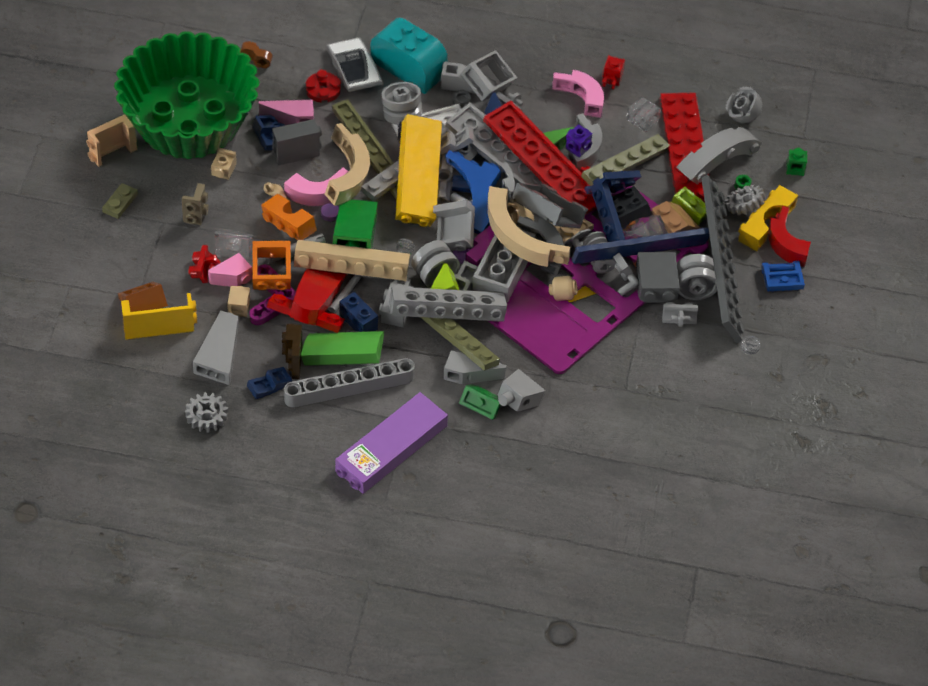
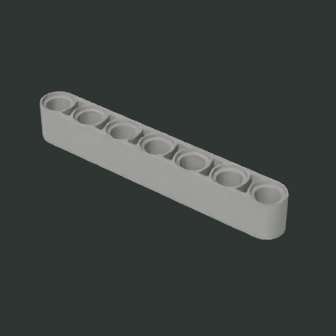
(349, 382)

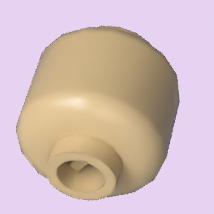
(563, 288)

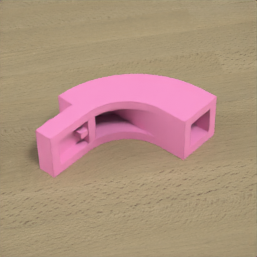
(585, 87)
(309, 192)

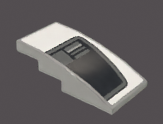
(354, 64)

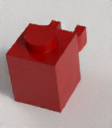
(613, 71)

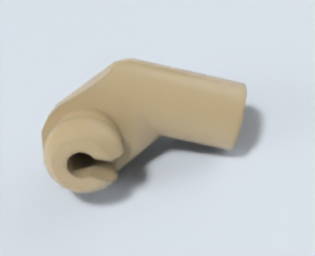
(273, 189)

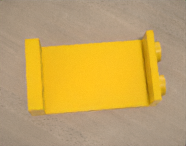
(159, 321)

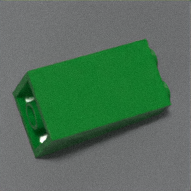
(356, 224)

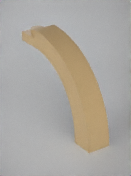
(349, 185)
(515, 239)

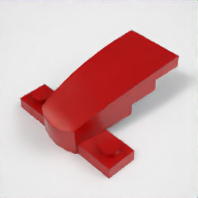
(312, 299)

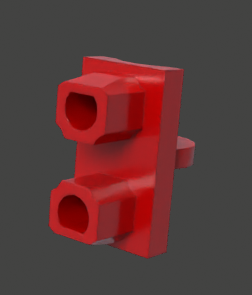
(204, 262)

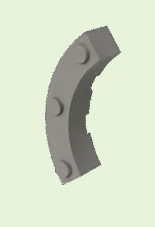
(716, 150)

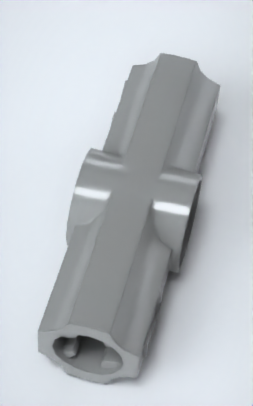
(444, 181)

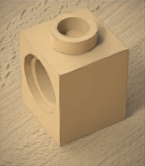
(239, 300)

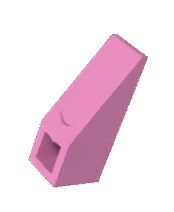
(288, 111)

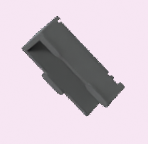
(549, 205)

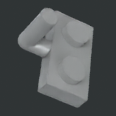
(626, 273)

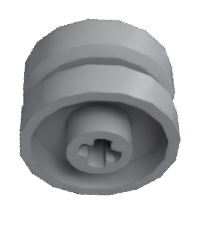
(400, 100)
(430, 259)
(696, 277)

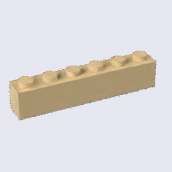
(351, 260)

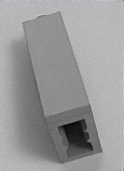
(217, 352)

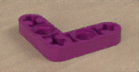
(268, 314)

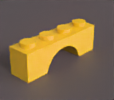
(755, 231)

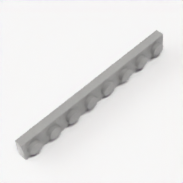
(386, 179)

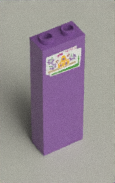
(391, 443)

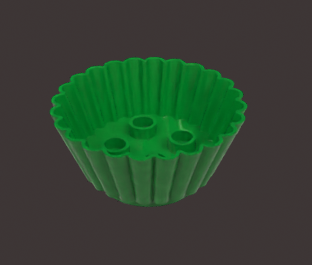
(187, 92)

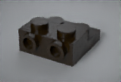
(292, 348)

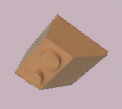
(674, 217)

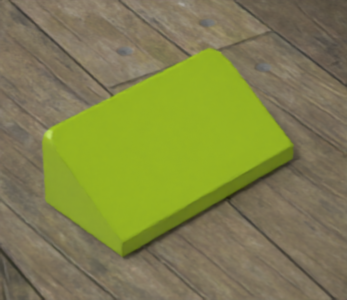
(691, 204)

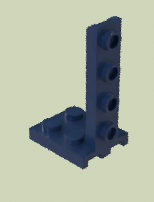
(602, 188)

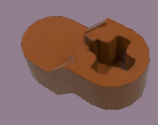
(260, 57)

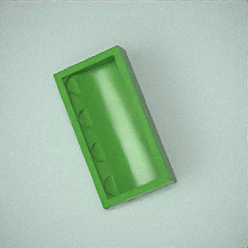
(342, 348)

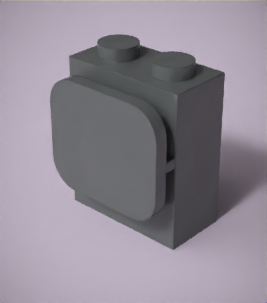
(657, 276)

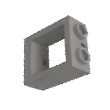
(480, 83)

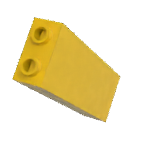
(418, 170)

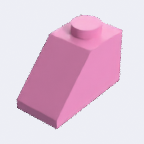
(231, 272)

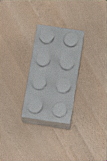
(499, 269)

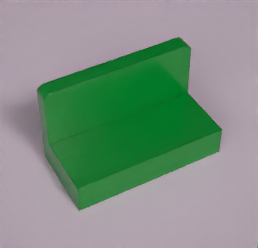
(480, 401)

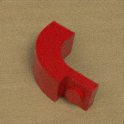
(784, 243)

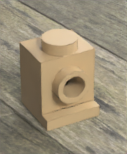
(223, 163)

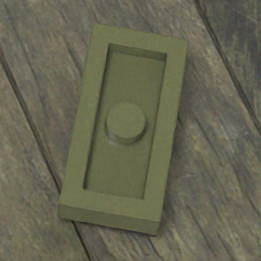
(120, 201)

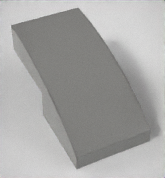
(456, 141)

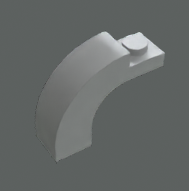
(593, 153)

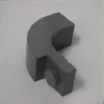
(544, 232)

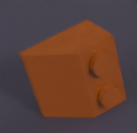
(145, 297)

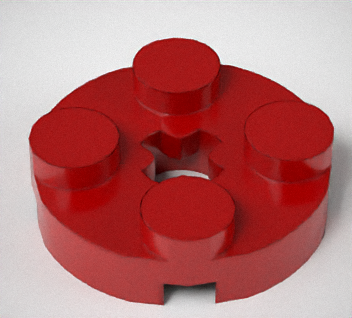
(323, 78)

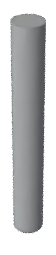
(345, 292)

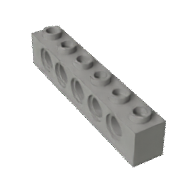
(447, 304)

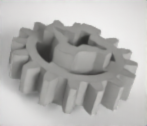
(745, 199)
(206, 412)

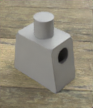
(520, 392)

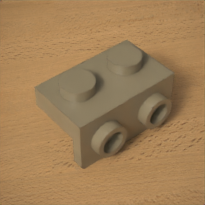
(195, 207)

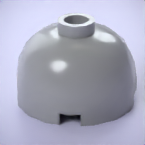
(744, 105)

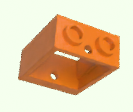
(271, 249)

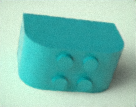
(409, 54)

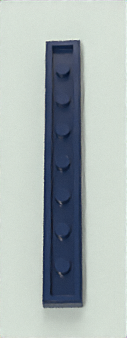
(643, 244)

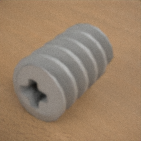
(600, 266)

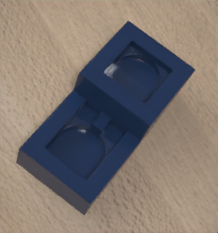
(270, 383)

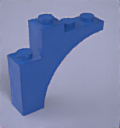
(479, 181)

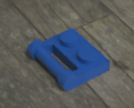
(783, 278)

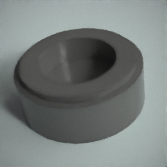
(461, 98)

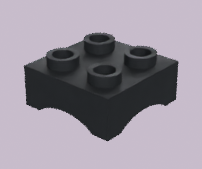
(630, 206)

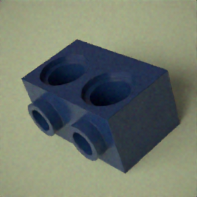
(358, 314)

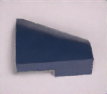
(263, 129)

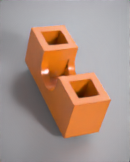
(279, 213)

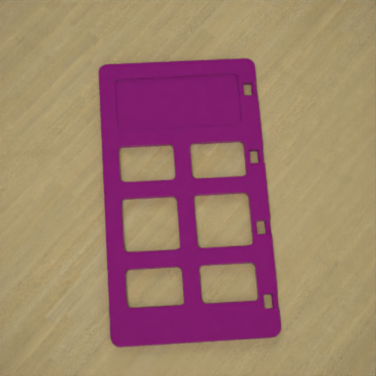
(557, 328)

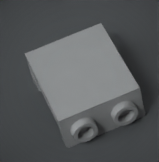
(456, 224)

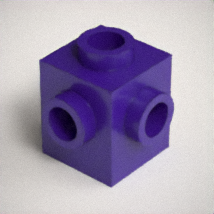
(578, 140)

